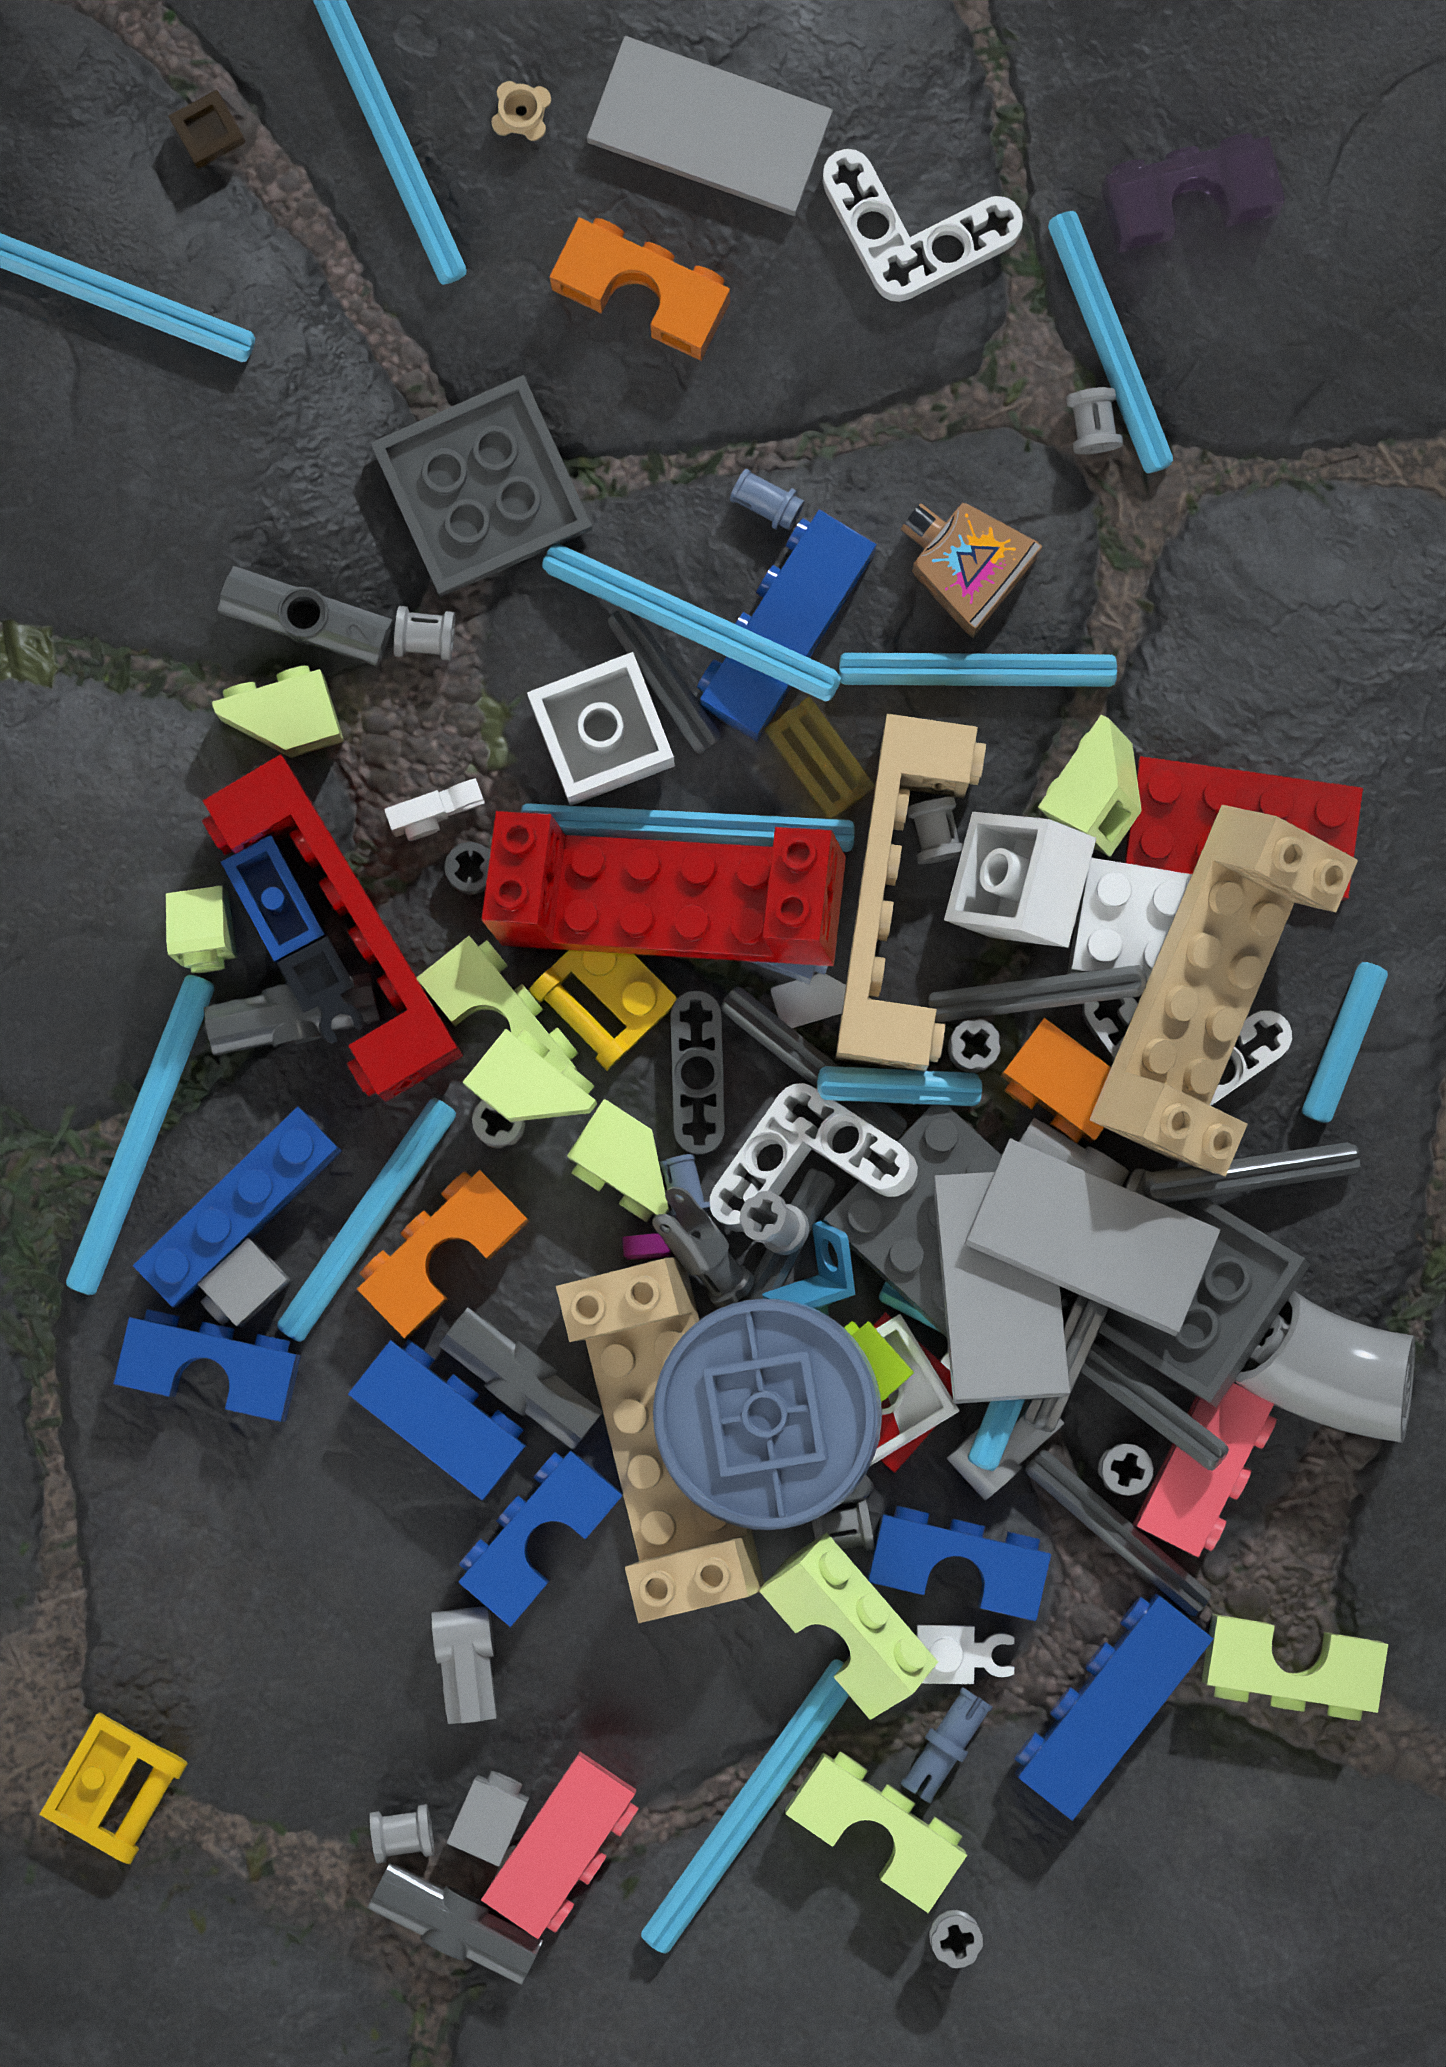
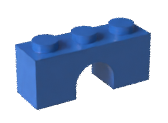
(159, 1352)
(1010, 1570)
(502, 1571)

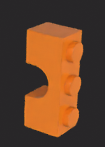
(601, 261)
(402, 1284)

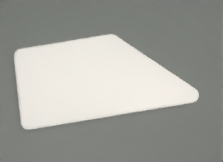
(806, 1003)

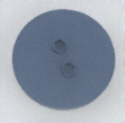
(767, 1414)

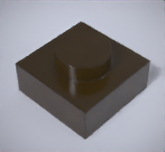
(207, 129)

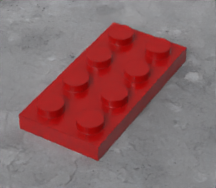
(1185, 798)

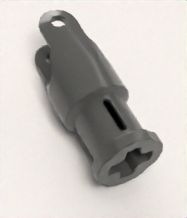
(702, 1249)

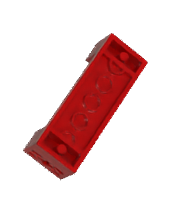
(276, 805)
(664, 894)

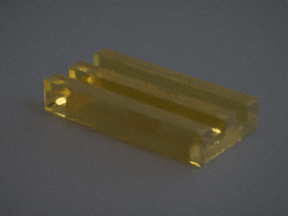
(792, 720)

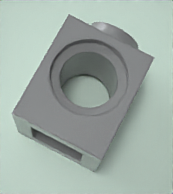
(242, 1284)
(489, 1817)

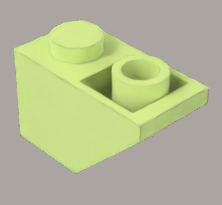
(285, 715)
(1097, 788)
(200, 928)
(526, 1086)
(623, 1155)

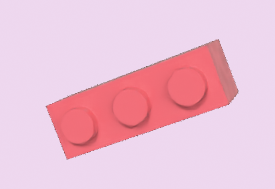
(1186, 1496)
(561, 1847)

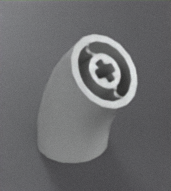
(1334, 1371)

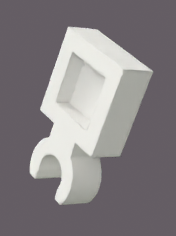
(421, 815)
(959, 1654)

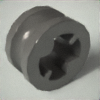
(453, 868)

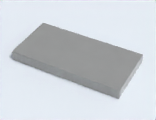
(709, 125)
(1092, 1237)
(999, 1318)

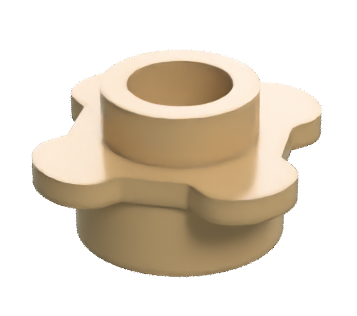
(517, 95)

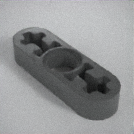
(682, 1031)

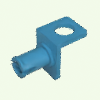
(832, 1282)

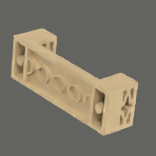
(918, 758)
(1207, 982)
(629, 1330)

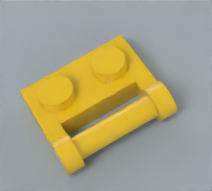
(620, 985)
(96, 1779)

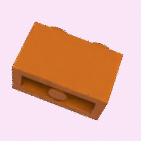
(1060, 1078)

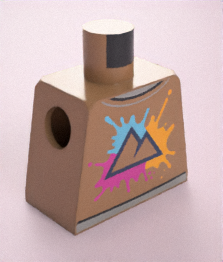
(969, 561)

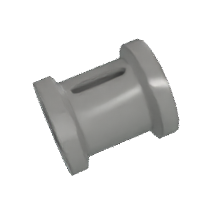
(1100, 403)
(424, 633)
(936, 830)
(977, 1062)
(502, 1137)
(790, 1226)
(1131, 1485)
(847, 1527)
(401, 1834)
(972, 1944)

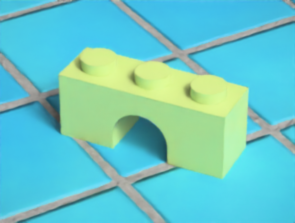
(471, 981)
(829, 1590)
(1344, 1676)
(922, 1854)

